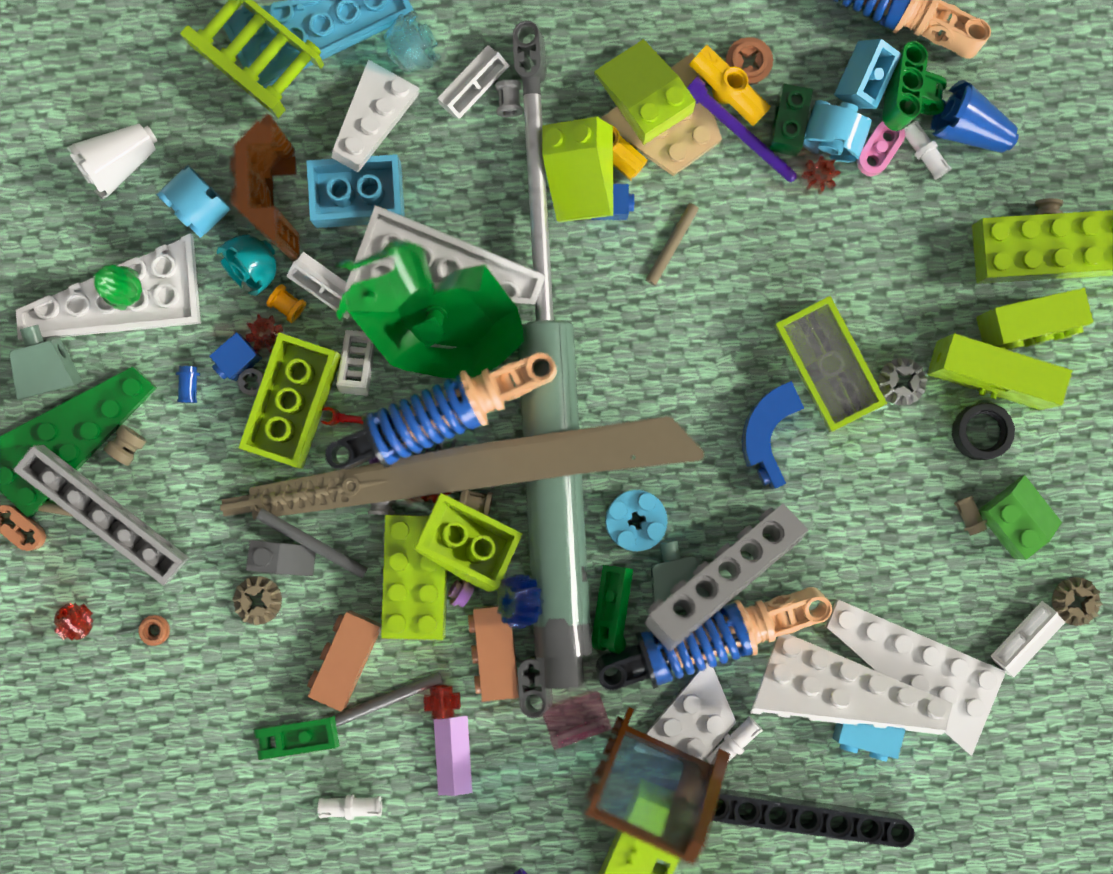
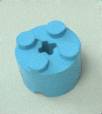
(837, 131)
(193, 201)
(650, 530)

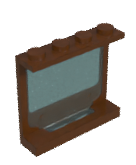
(656, 791)

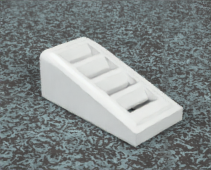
(355, 387)

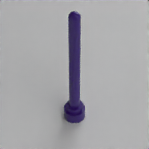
(699, 92)

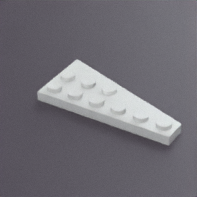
(442, 255)
(166, 299)
(924, 665)

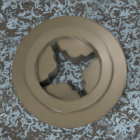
(1064, 596)
(271, 598)

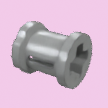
(509, 98)

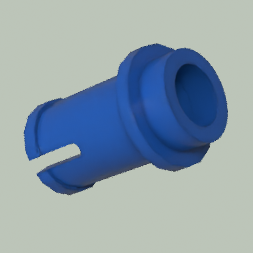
(187, 384)

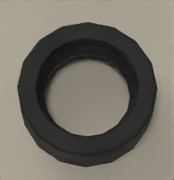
(1004, 421)

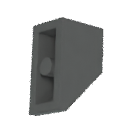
(280, 558)

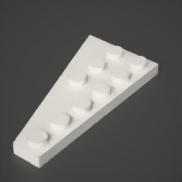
(834, 689)

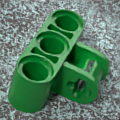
(912, 89)

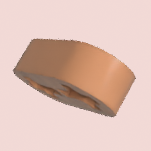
(14, 533)

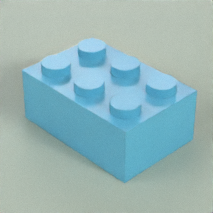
(349, 197)

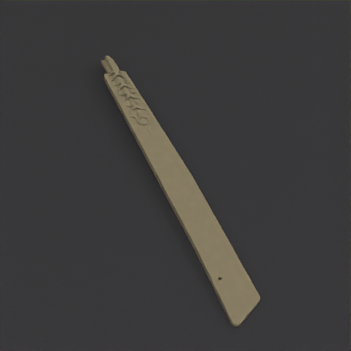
(477, 466)

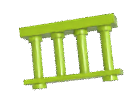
(248, 77)

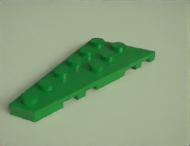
(71, 432)

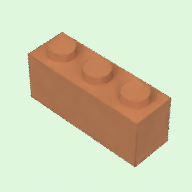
(494, 655)
(343, 660)

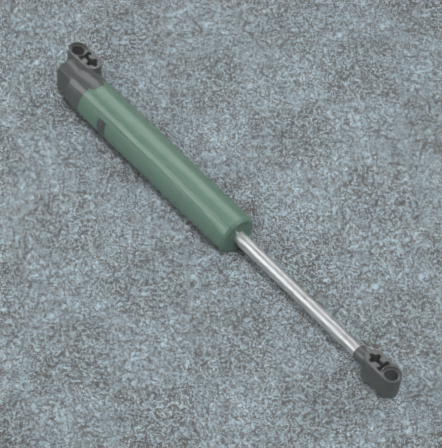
(556, 503)

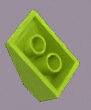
(646, 91)
(579, 168)
(468, 543)

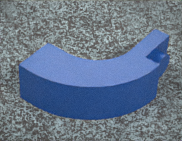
(759, 429)

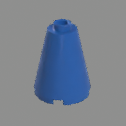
(974, 121)

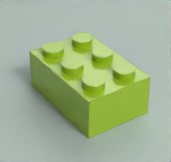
(1036, 320)

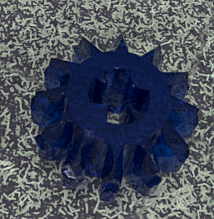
(519, 601)

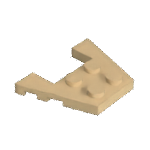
(683, 141)

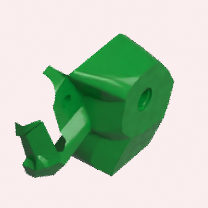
(410, 313)

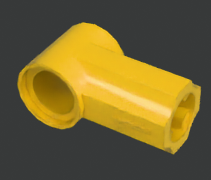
(626, 157)

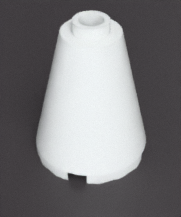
(112, 156)

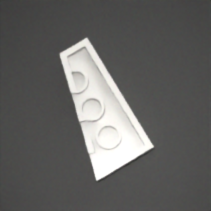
(372, 114)

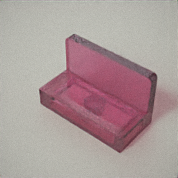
(576, 720)

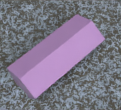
(453, 755)

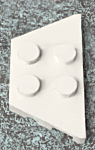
(696, 716)

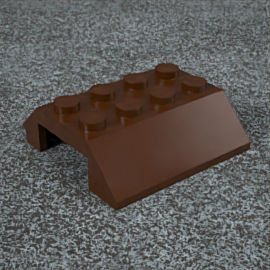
(256, 159)

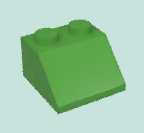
(1021, 519)

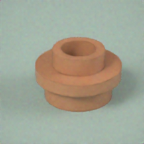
(146, 635)

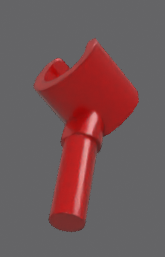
(340, 417)

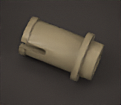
(970, 515)

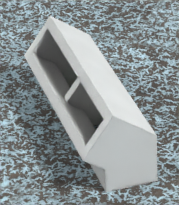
(473, 82)
(318, 281)
(1027, 639)

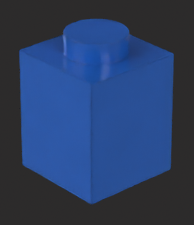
(622, 203)
(234, 357)

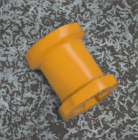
(286, 303)

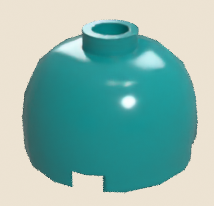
(249, 261)

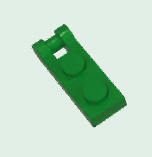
(612, 609)
(297, 737)

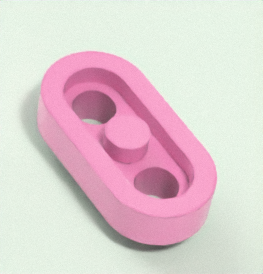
(880, 150)

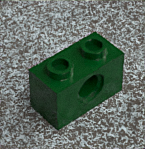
(790, 119)

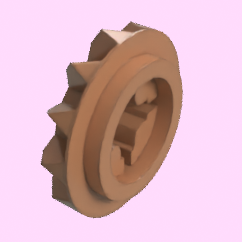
(746, 48)

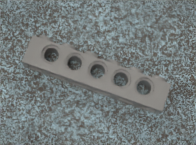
(101, 513)
(673, 629)

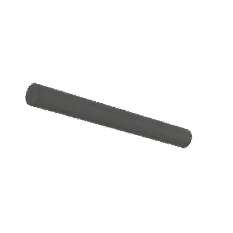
(311, 543)
(388, 699)

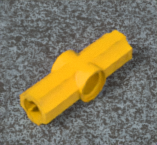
(730, 85)

